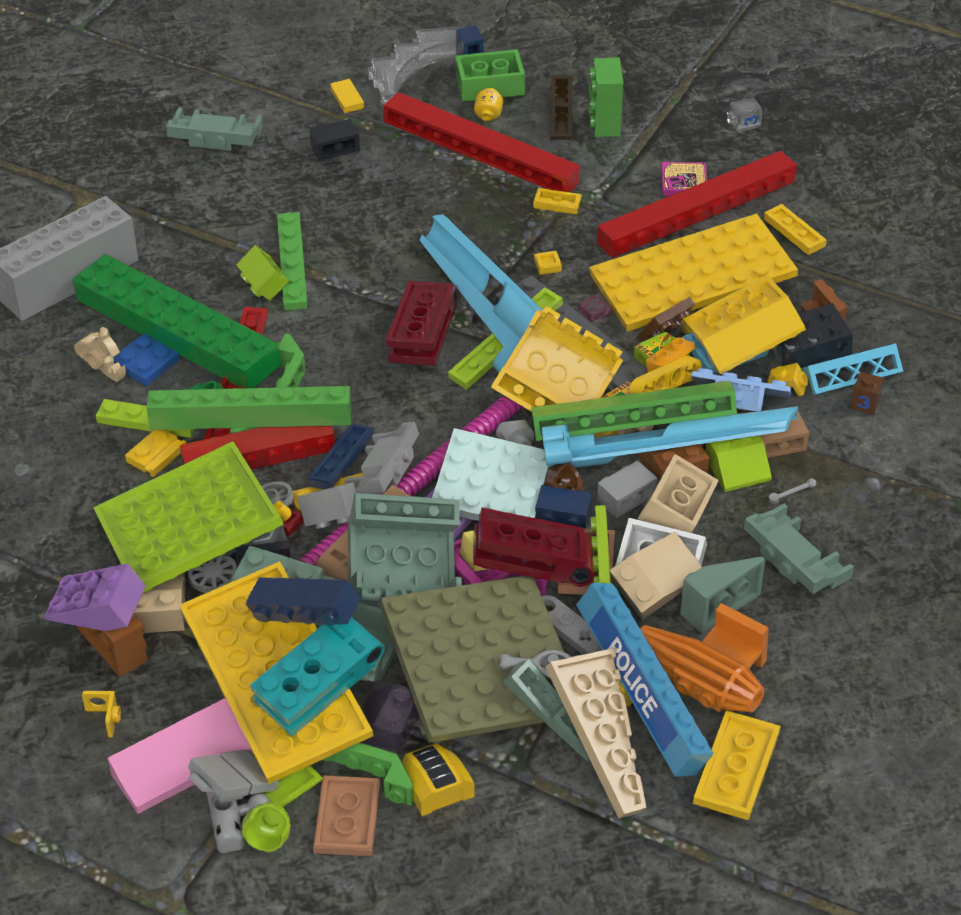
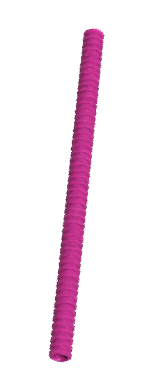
(431, 466)

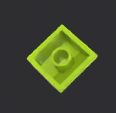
(739, 462)

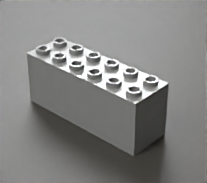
(41, 265)

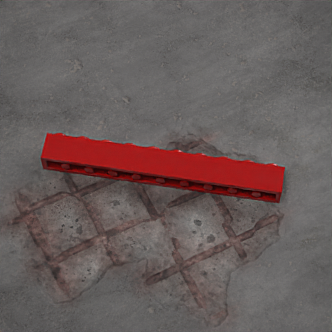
(481, 143)
(696, 204)

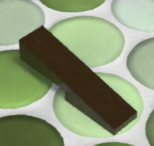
(561, 107)

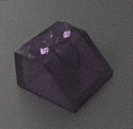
(391, 717)

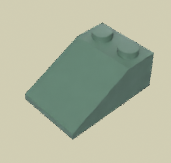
(725, 583)

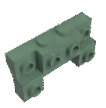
(213, 130)
(793, 553)

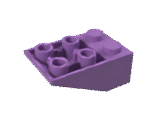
(97, 598)

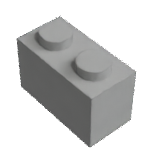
(626, 488)
(327, 505)

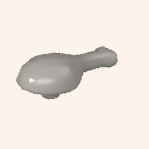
(540, 661)

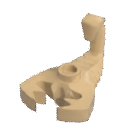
(99, 351)

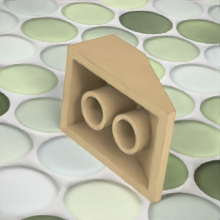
(679, 496)
(654, 574)
(160, 606)

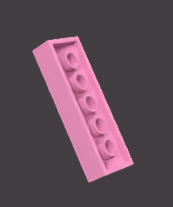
(160, 763)

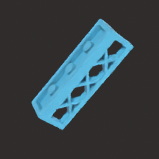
(847, 361)

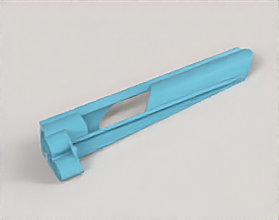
(470, 272)
(591, 451)

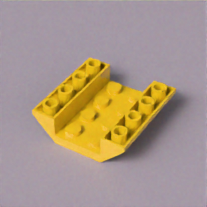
(744, 324)

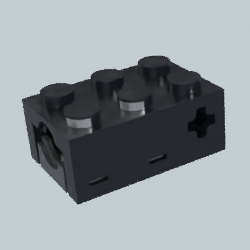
(823, 340)

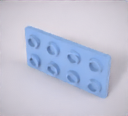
(748, 392)

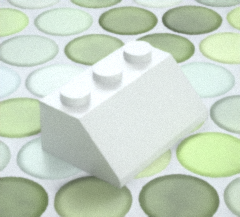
(642, 534)

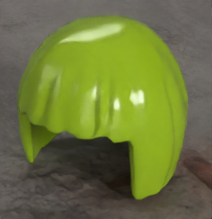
(266, 827)

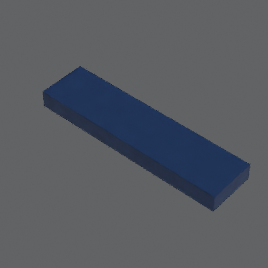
(340, 456)

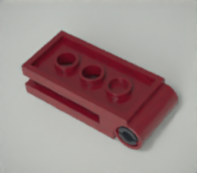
(421, 323)
(533, 547)

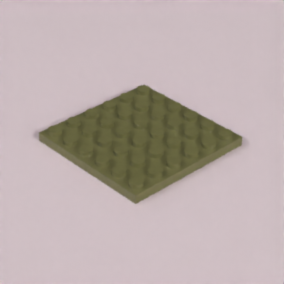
(452, 651)

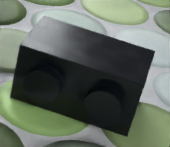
(334, 139)

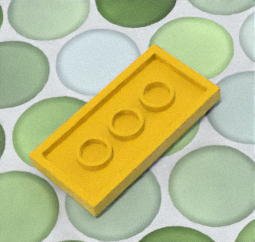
(737, 766)

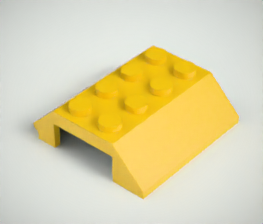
(556, 364)

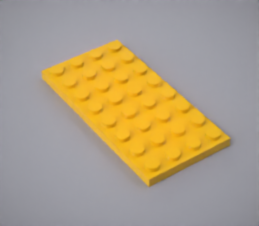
(693, 266)
(243, 650)

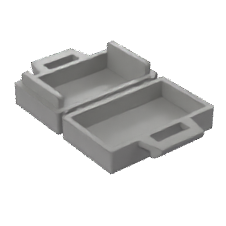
(229, 775)

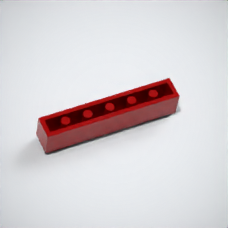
(267, 444)

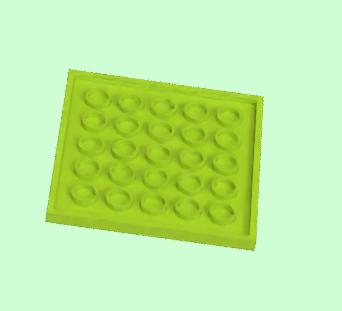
(188, 516)

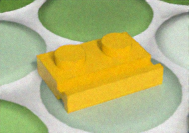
(155, 451)

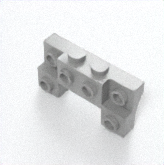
(386, 460)

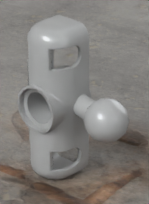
(226, 816)

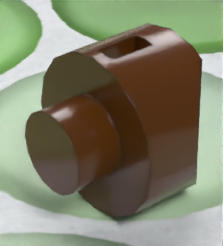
(564, 477)

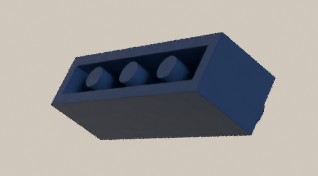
(303, 600)

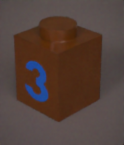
(867, 393)

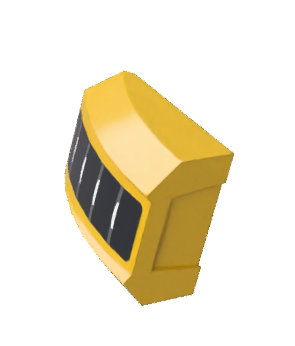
(437, 778)

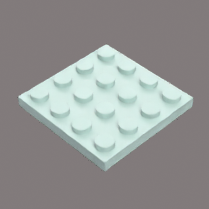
(491, 475)

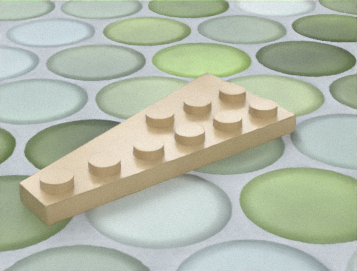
(601, 719)

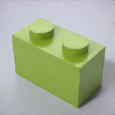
(261, 273)

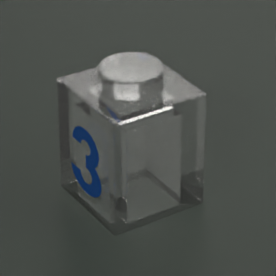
(745, 114)

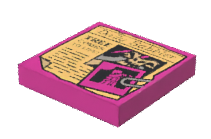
(681, 176)

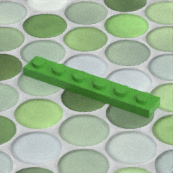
(292, 261)

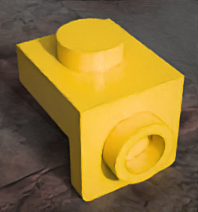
(792, 376)

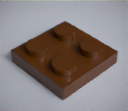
(667, 320)

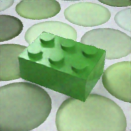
(490, 70)
(606, 97)

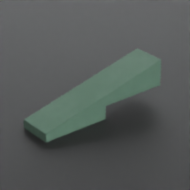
(544, 700)

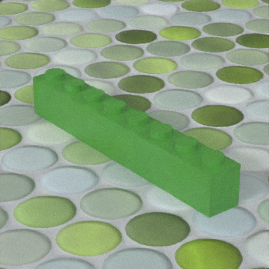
(249, 407)
(638, 409)

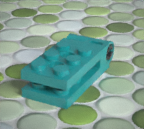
(316, 674)

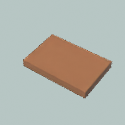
(347, 816)

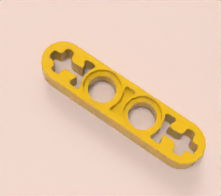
(648, 381)

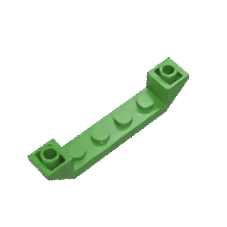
(293, 361)
(381, 764)

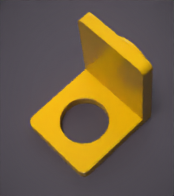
(110, 706)

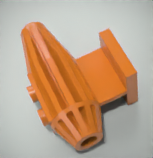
(719, 666)

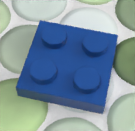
(146, 359)

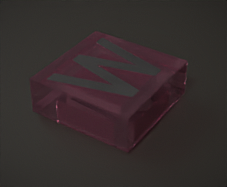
(594, 307)

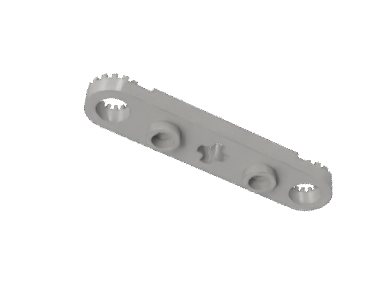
(571, 626)

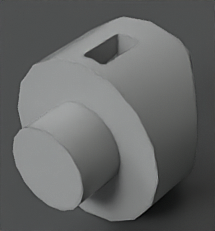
(516, 431)

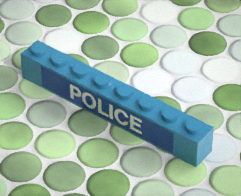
(645, 680)

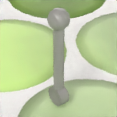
(774, 497)

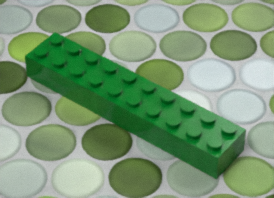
(177, 322)

